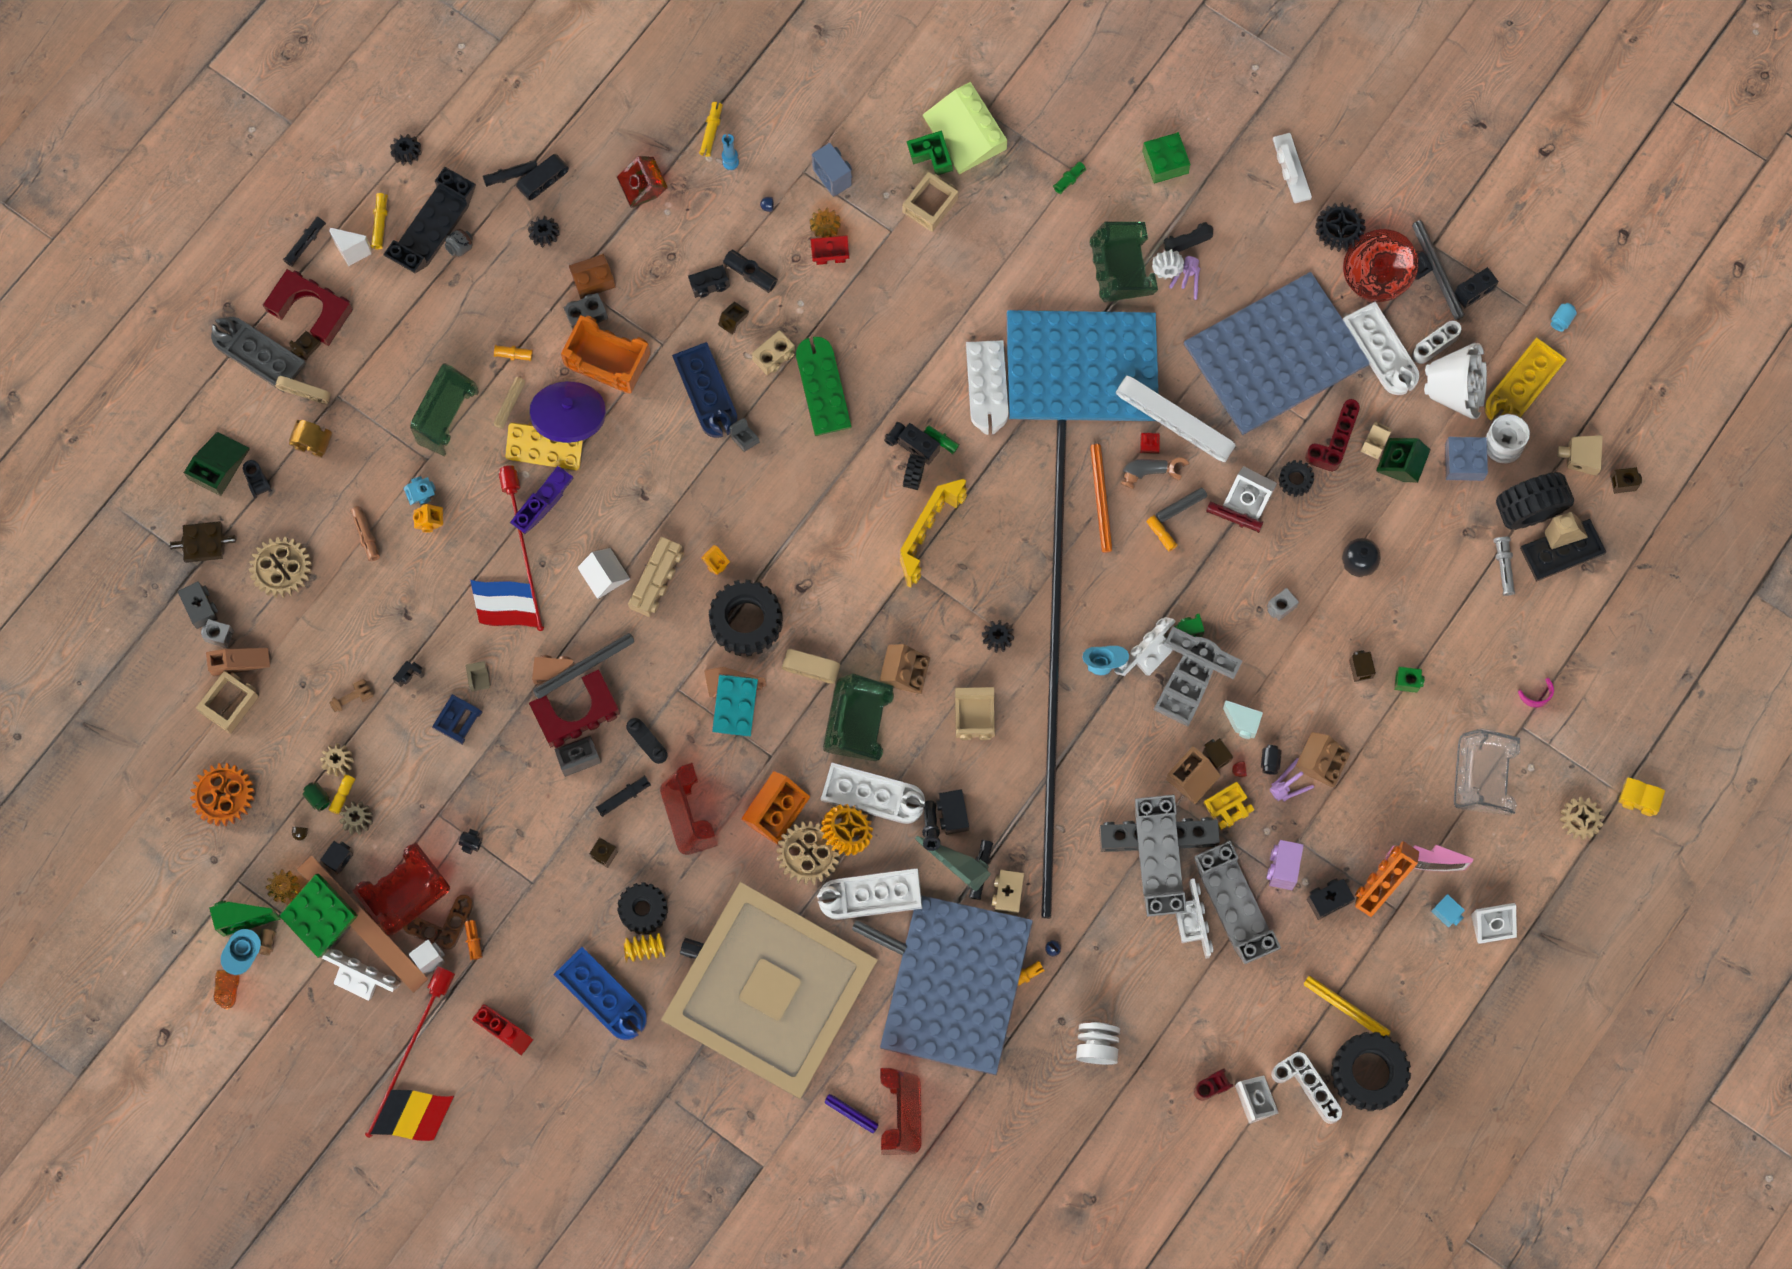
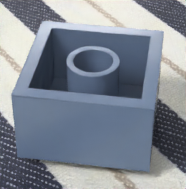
(832, 169)
(1466, 458)

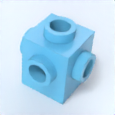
(419, 491)

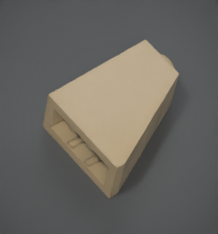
(1565, 530)

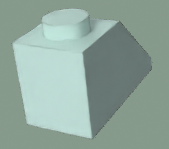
(1243, 719)

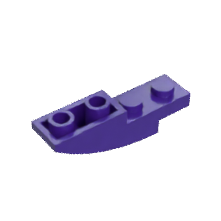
(543, 501)

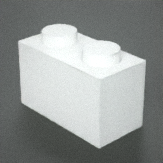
(427, 957)

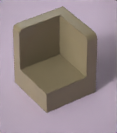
(478, 676)

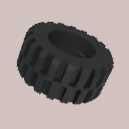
(1534, 500)
(740, 594)
(1389, 1052)

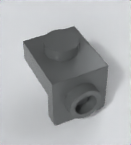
(743, 435)

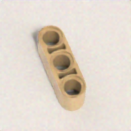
(811, 666)

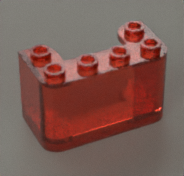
(403, 892)

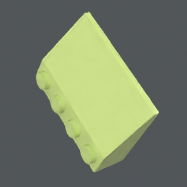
(966, 127)

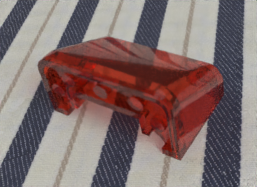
(688, 835)
(907, 1136)

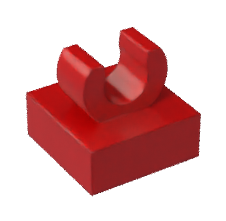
(1150, 443)

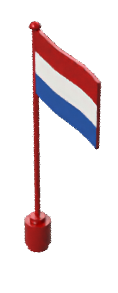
(508, 601)

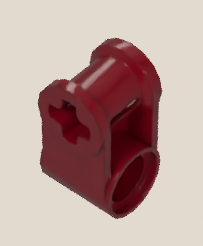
(1216, 1084)

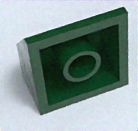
(1403, 459)

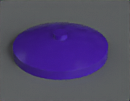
(567, 412)

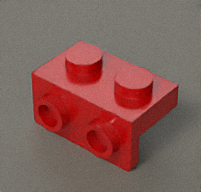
(829, 249)

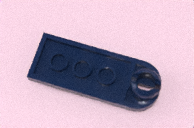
(706, 389)

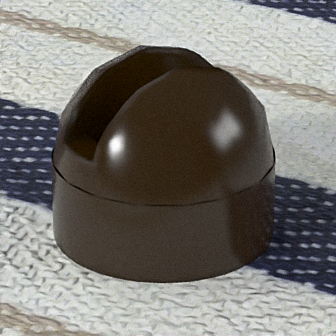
(299, 833)

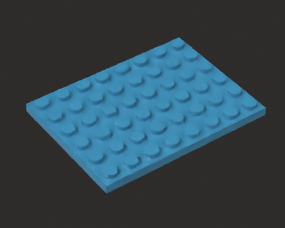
(1075, 361)

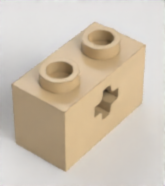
(1011, 881)

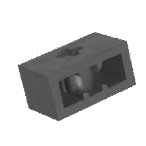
(191, 597)

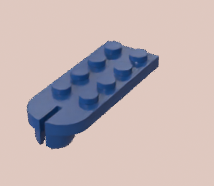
(602, 995)

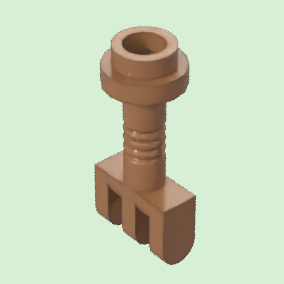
(359, 692)

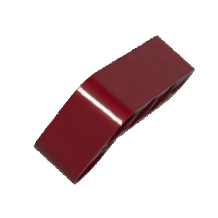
(1339, 434)

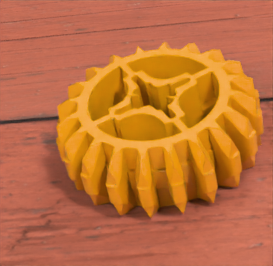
(841, 834)

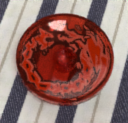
(1380, 265)

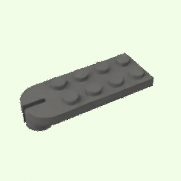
(255, 350)

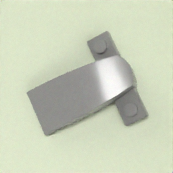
(1192, 674)

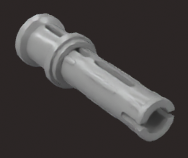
(1503, 556)

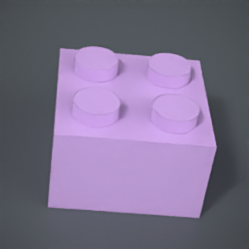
(1286, 864)

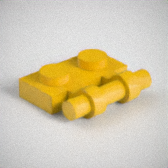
(1226, 800)

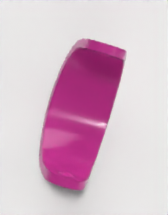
(1535, 704)

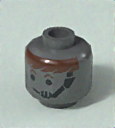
(458, 242)

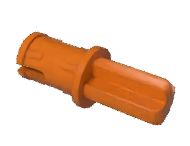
(473, 940)

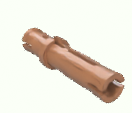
(367, 539)

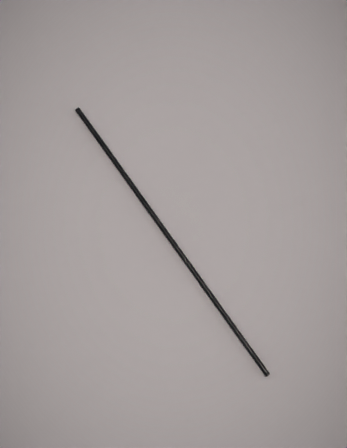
(1054, 671)

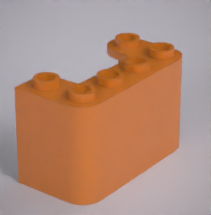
(605, 356)

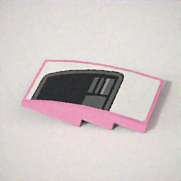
(1440, 859)

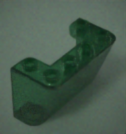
(1120, 261)

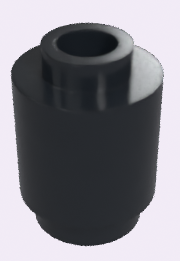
(1271, 760)

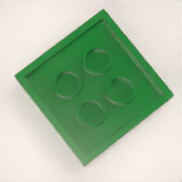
(318, 915)

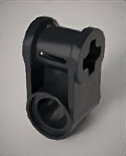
(257, 481)

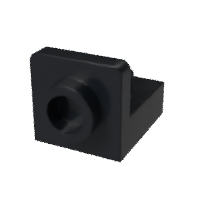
(1423, 265)
(404, 675)

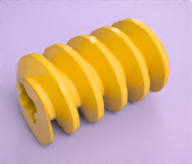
(644, 947)

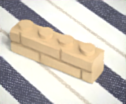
(655, 576)

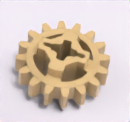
(1582, 809)

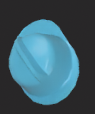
(1104, 659)
(240, 951)

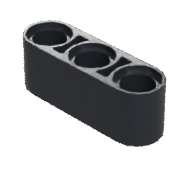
(542, 177)

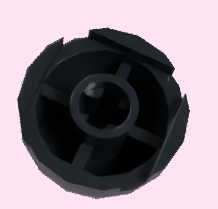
(1361, 557)

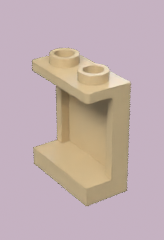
(974, 713)

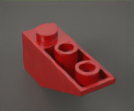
(502, 1029)

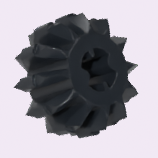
(412, 149)
(540, 235)
(1005, 636)

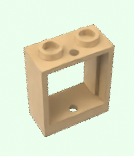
(922, 217)
(230, 724)

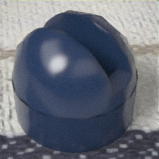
(767, 204)
(1050, 951)

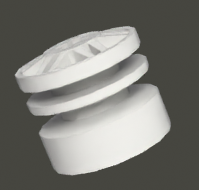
(1506, 430)
(1098, 1040)

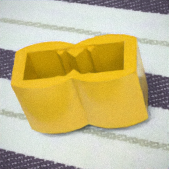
(1641, 796)

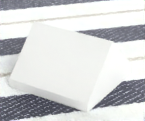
(351, 245)
(603, 572)
(1495, 923)
(1256, 1099)

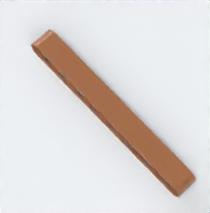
(371, 932)

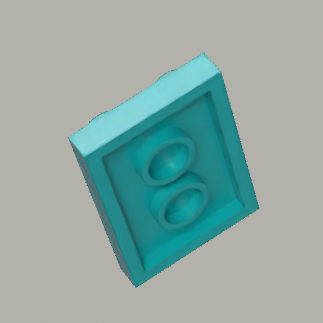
(734, 705)

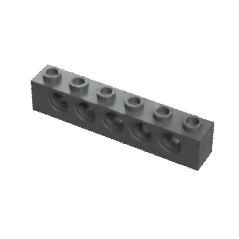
(1209, 827)

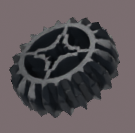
(1325, 228)

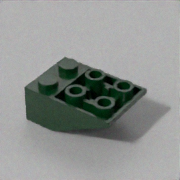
(216, 463)

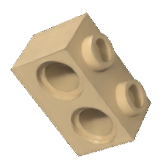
(770, 350)

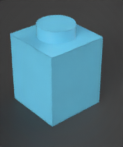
(1448, 911)

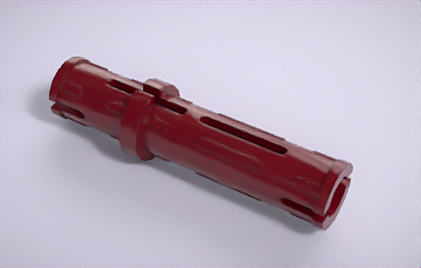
(1242, 520)

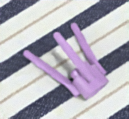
(1190, 268)
(1281, 789)

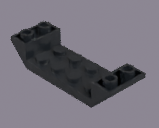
(433, 222)

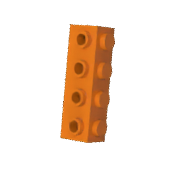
(1387, 878)

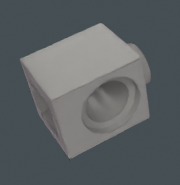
(1285, 597)
(224, 636)

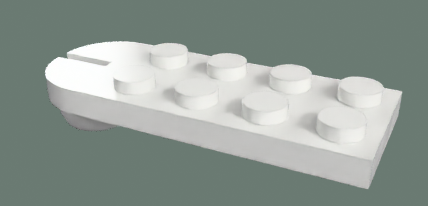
(1383, 349)
(987, 384)
(873, 794)
(871, 894)

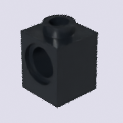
(337, 856)

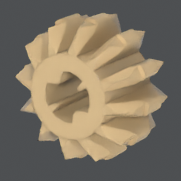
(340, 752)

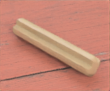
(509, 402)

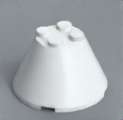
(1459, 380)

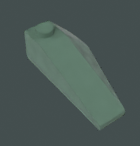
(969, 870)

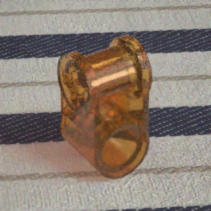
(225, 985)

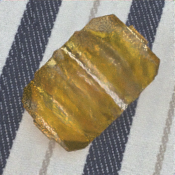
(825, 217)
(280, 894)

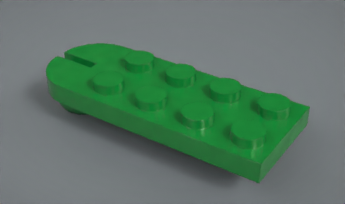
(822, 387)

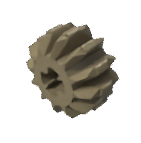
(350, 824)

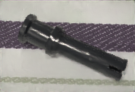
(931, 830)

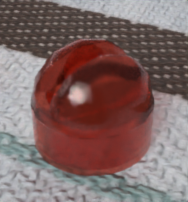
(1239, 769)

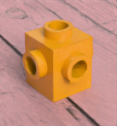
(428, 518)

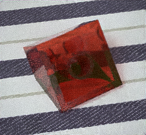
(642, 181)

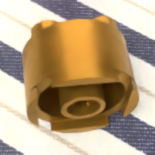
(310, 438)

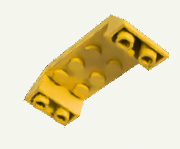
(950, 493)

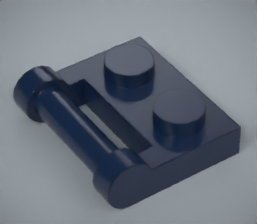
(451, 716)

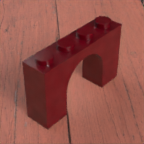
(293, 287)
(558, 730)

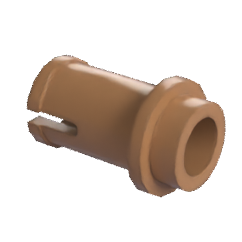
(267, 942)

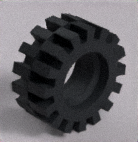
(1298, 467)
(914, 471)

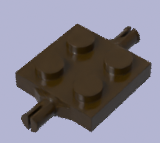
(202, 542)

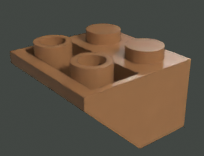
(905, 668)
(1323, 759)
(1193, 775)

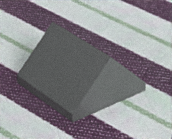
(577, 756)

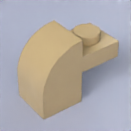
(1376, 440)

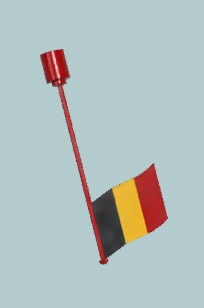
(411, 1112)

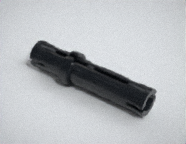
(509, 173)
(304, 241)
(624, 795)
(984, 855)

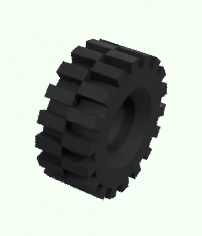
(647, 922)

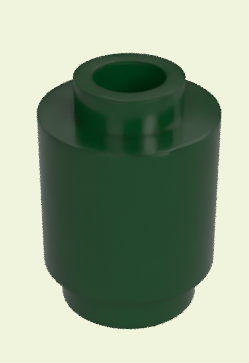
(316, 796)

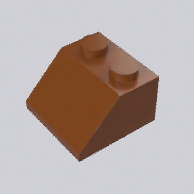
(592, 276)

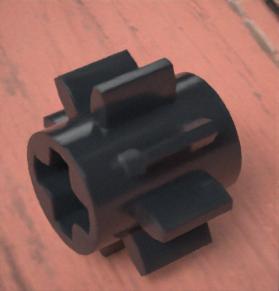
(470, 841)

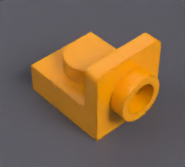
(715, 560)

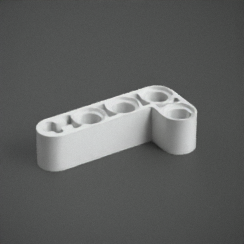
(1309, 1089)

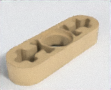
(303, 390)

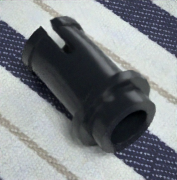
(892, 437)

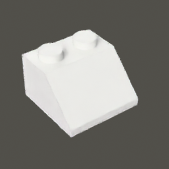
(1250, 493)

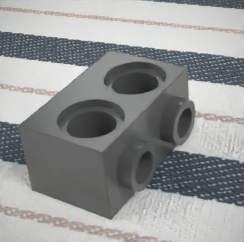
(582, 306)

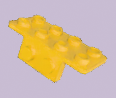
(529, 446)

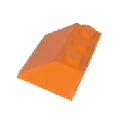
(775, 807)

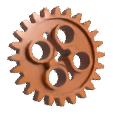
(238, 800)

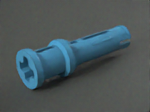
(729, 154)

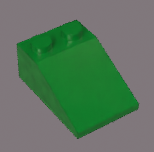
(232, 916)

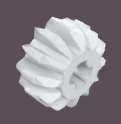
(1168, 264)

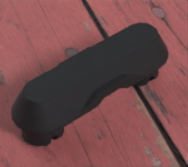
(1201, 234)
(646, 740)

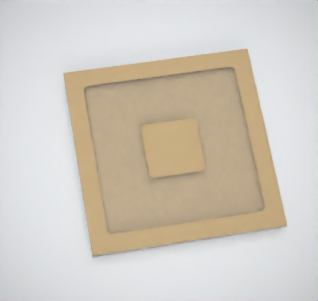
(769, 990)

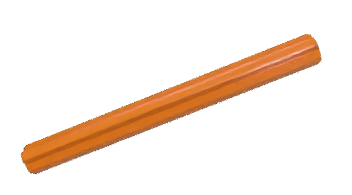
(1101, 499)

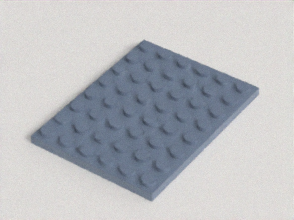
(1276, 353)
(957, 985)

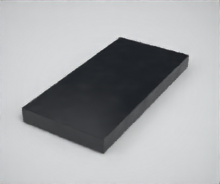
(1547, 561)

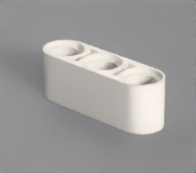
(1441, 335)

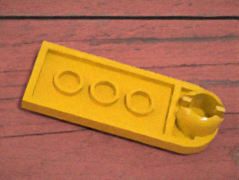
(1525, 380)

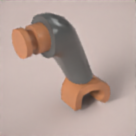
(1141, 467)

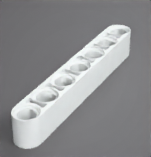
(1175, 418)

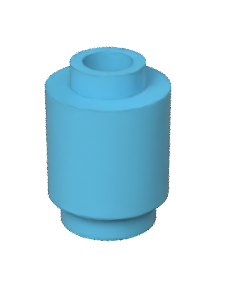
(1563, 317)

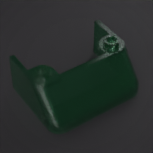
(440, 407)

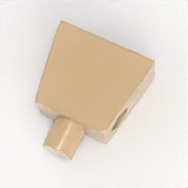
(1583, 454)

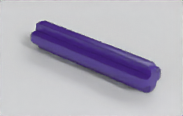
(851, 1113)

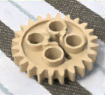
(294, 557)
(794, 863)

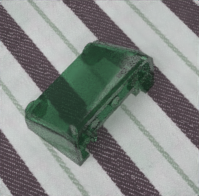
(857, 717)

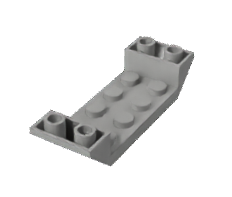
(1159, 855)
(1235, 903)

